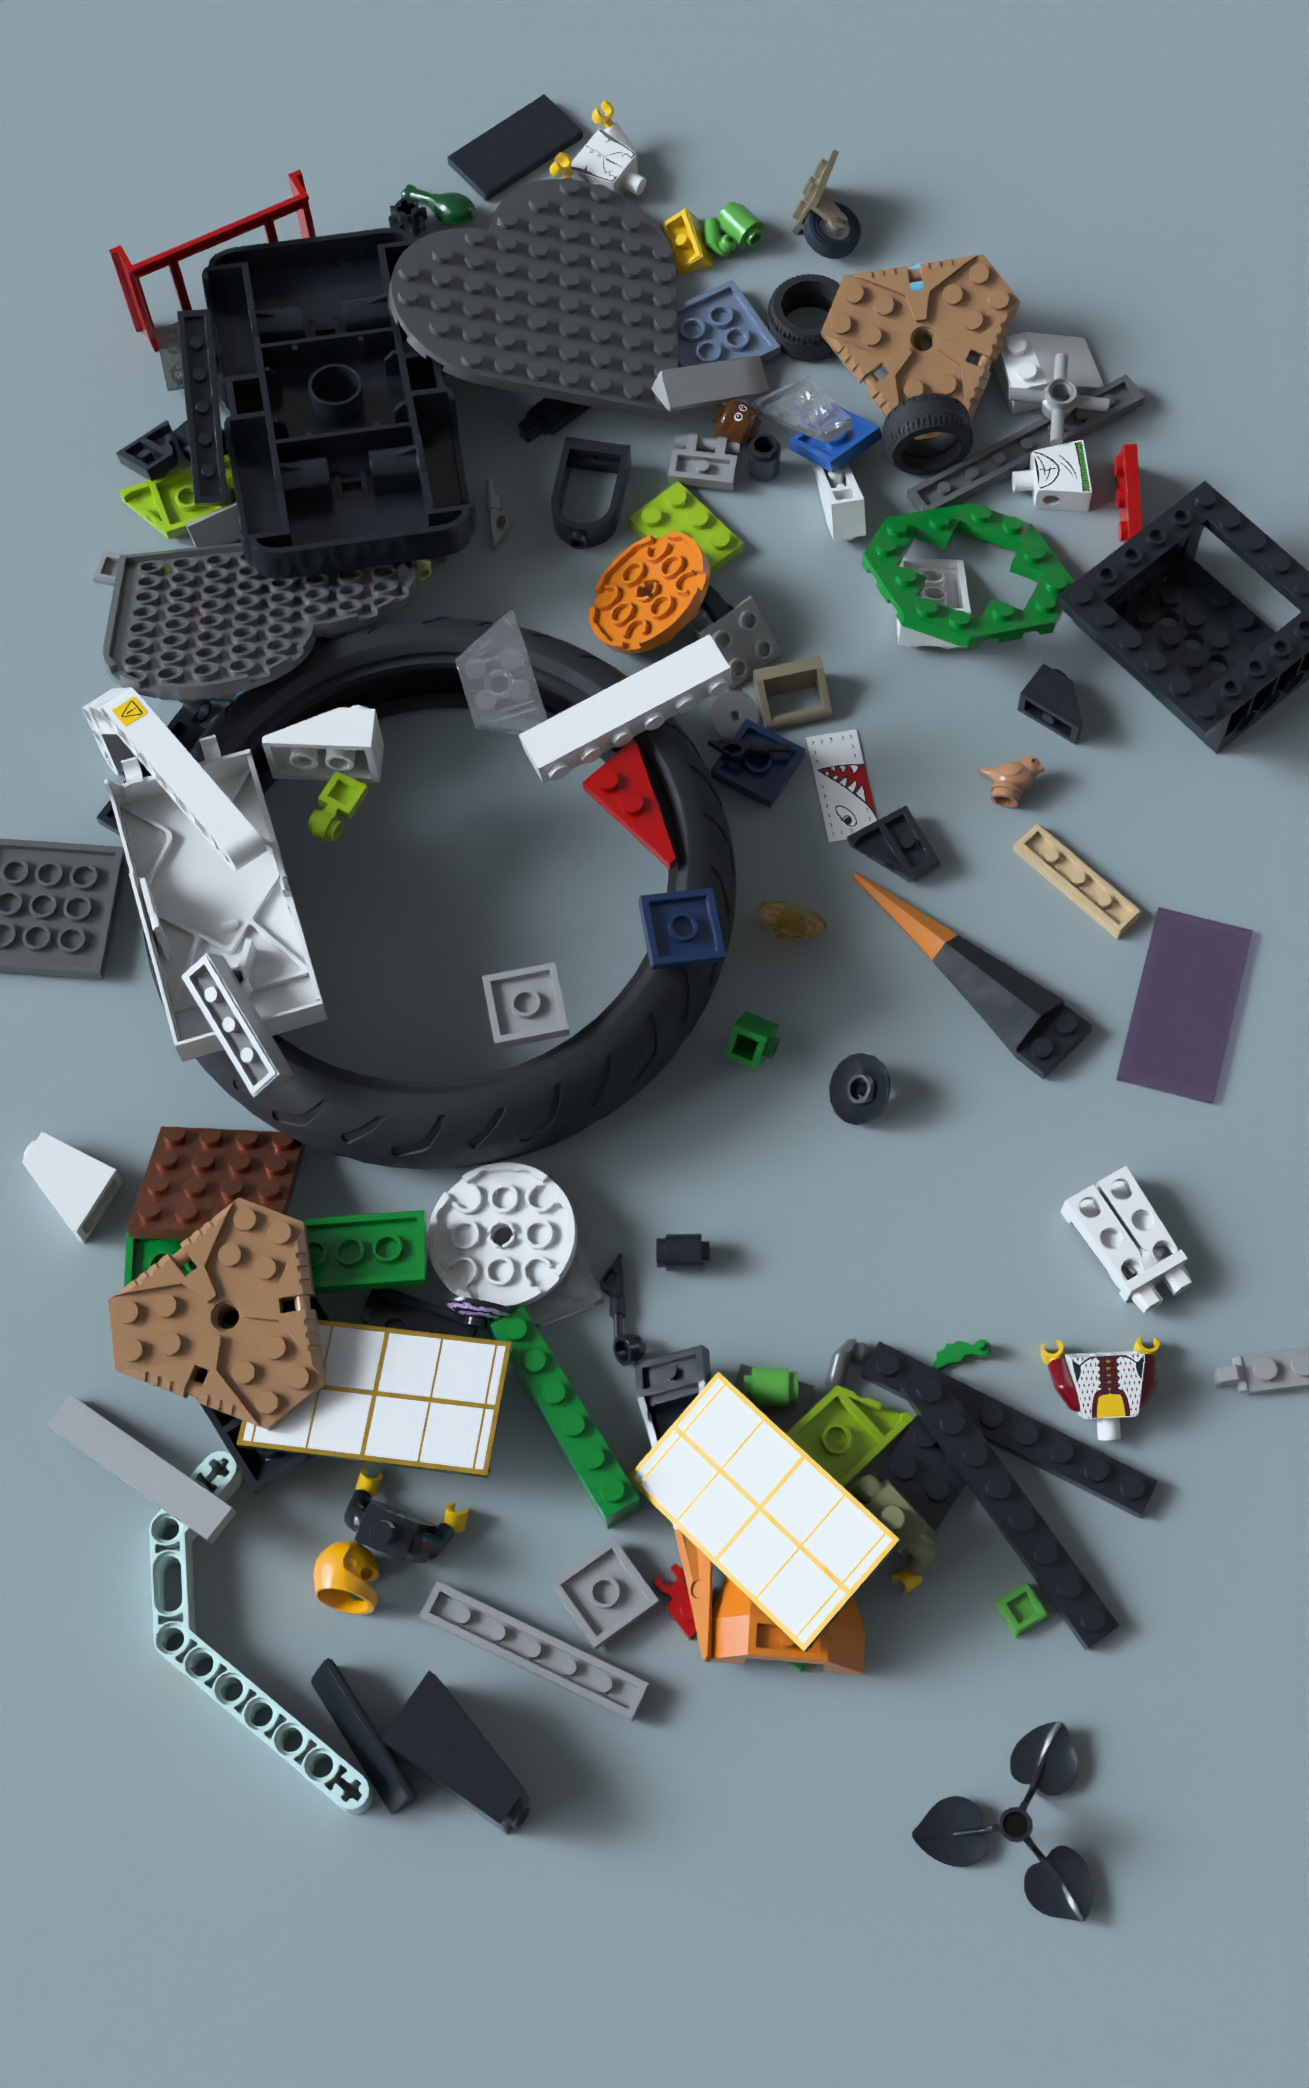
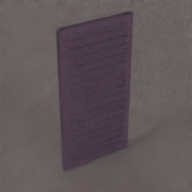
(1184, 1005)

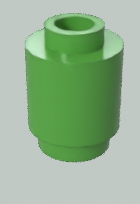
(741, 224)
(771, 1386)

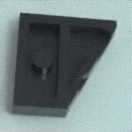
(151, 453)

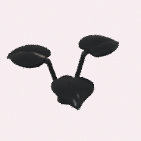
(954, 1829)

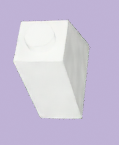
(72, 1182)

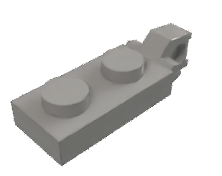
(1266, 1372)

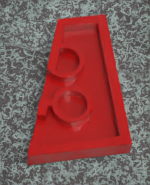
(1128, 492)

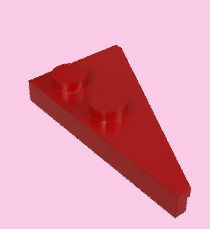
(627, 795)

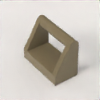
(789, 678)

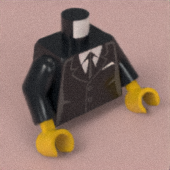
(397, 1531)

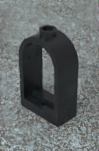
(596, 457)

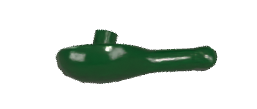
(447, 207)

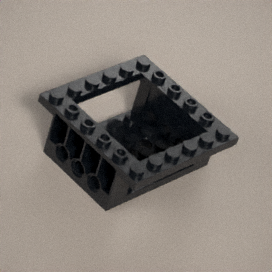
(1158, 579)

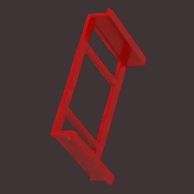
(129, 274)

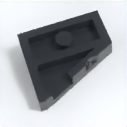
(897, 845)

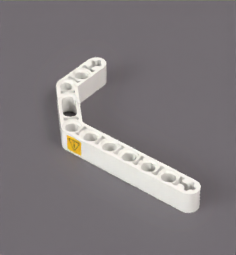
(130, 729)

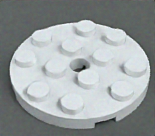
(493, 1199)

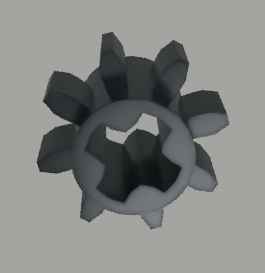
(408, 216)

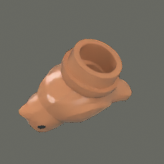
(1012, 780)

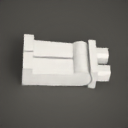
(1128, 1239)

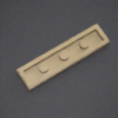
(1077, 881)

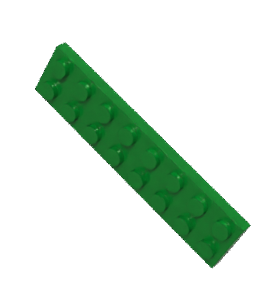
(343, 1250)

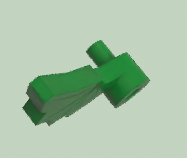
(959, 1350)

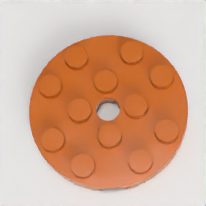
(679, 579)

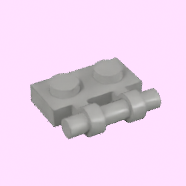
(704, 468)

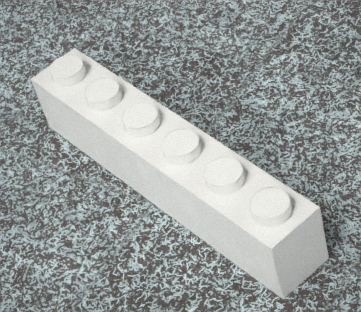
(626, 709)

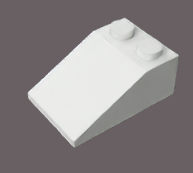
(1029, 363)
(945, 586)
(331, 742)

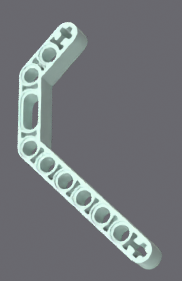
(223, 1673)

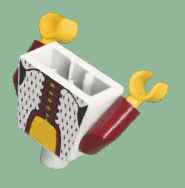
(1105, 1383)

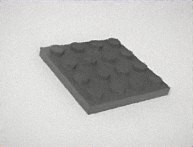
(57, 906)

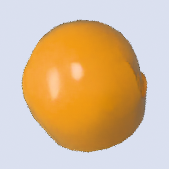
(346, 1569)

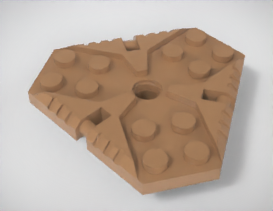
(960, 310)
(173, 1326)

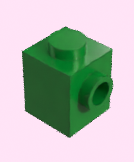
(752, 1040)

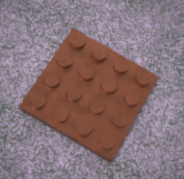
(205, 1170)

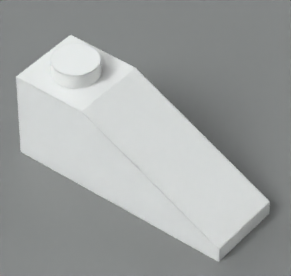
(841, 502)

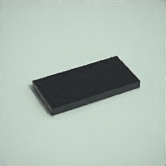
(515, 147)

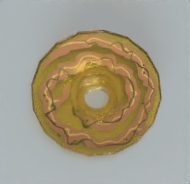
(791, 920)

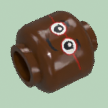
(736, 421)

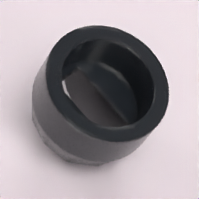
(629, 1349)

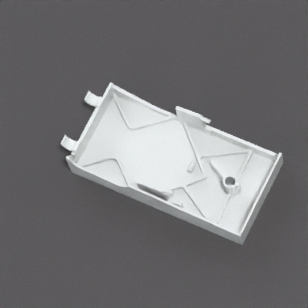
(201, 906)

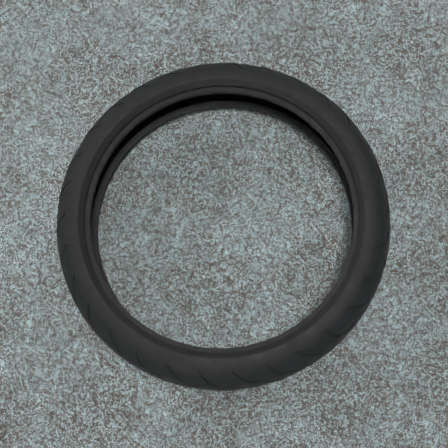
(579, 1080)

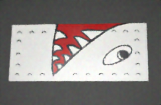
(841, 783)

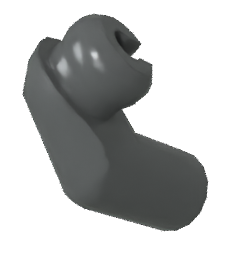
(841, 1360)

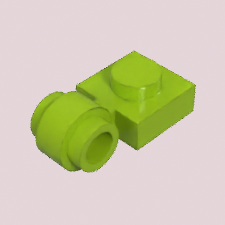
(340, 797)

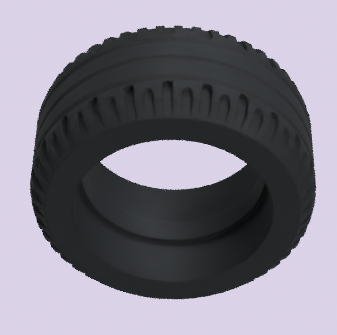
(795, 293)
(925, 415)

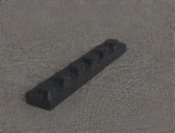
(202, 408)

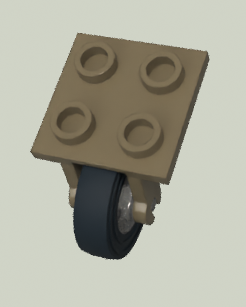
(827, 225)

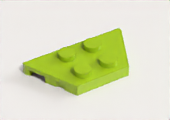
(170, 501)
(847, 1432)

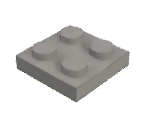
(525, 1005)
(604, 1593)

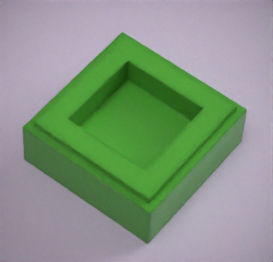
(1021, 1609)

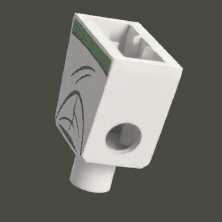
(1057, 478)

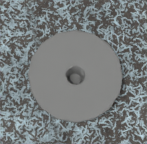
(731, 711)

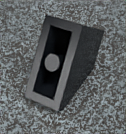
(1052, 703)

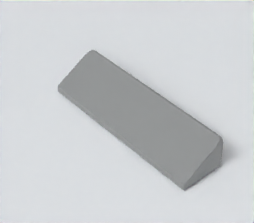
(711, 383)
(237, 1024)

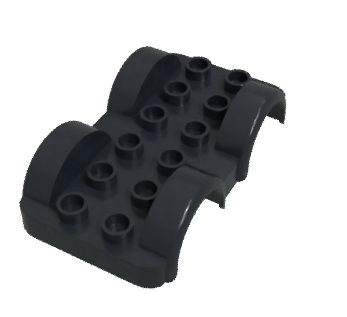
(334, 419)

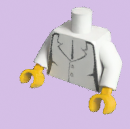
(605, 158)

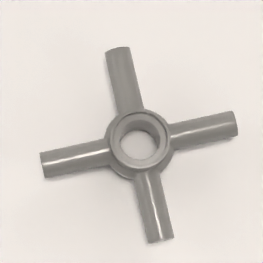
(1060, 388)

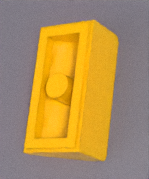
(687, 242)

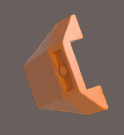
(745, 1632)

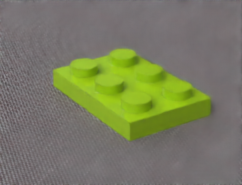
(682, 512)

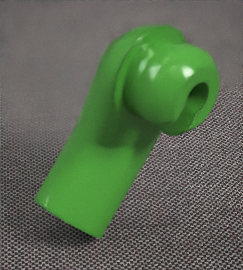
(715, 242)

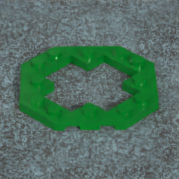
(938, 527)

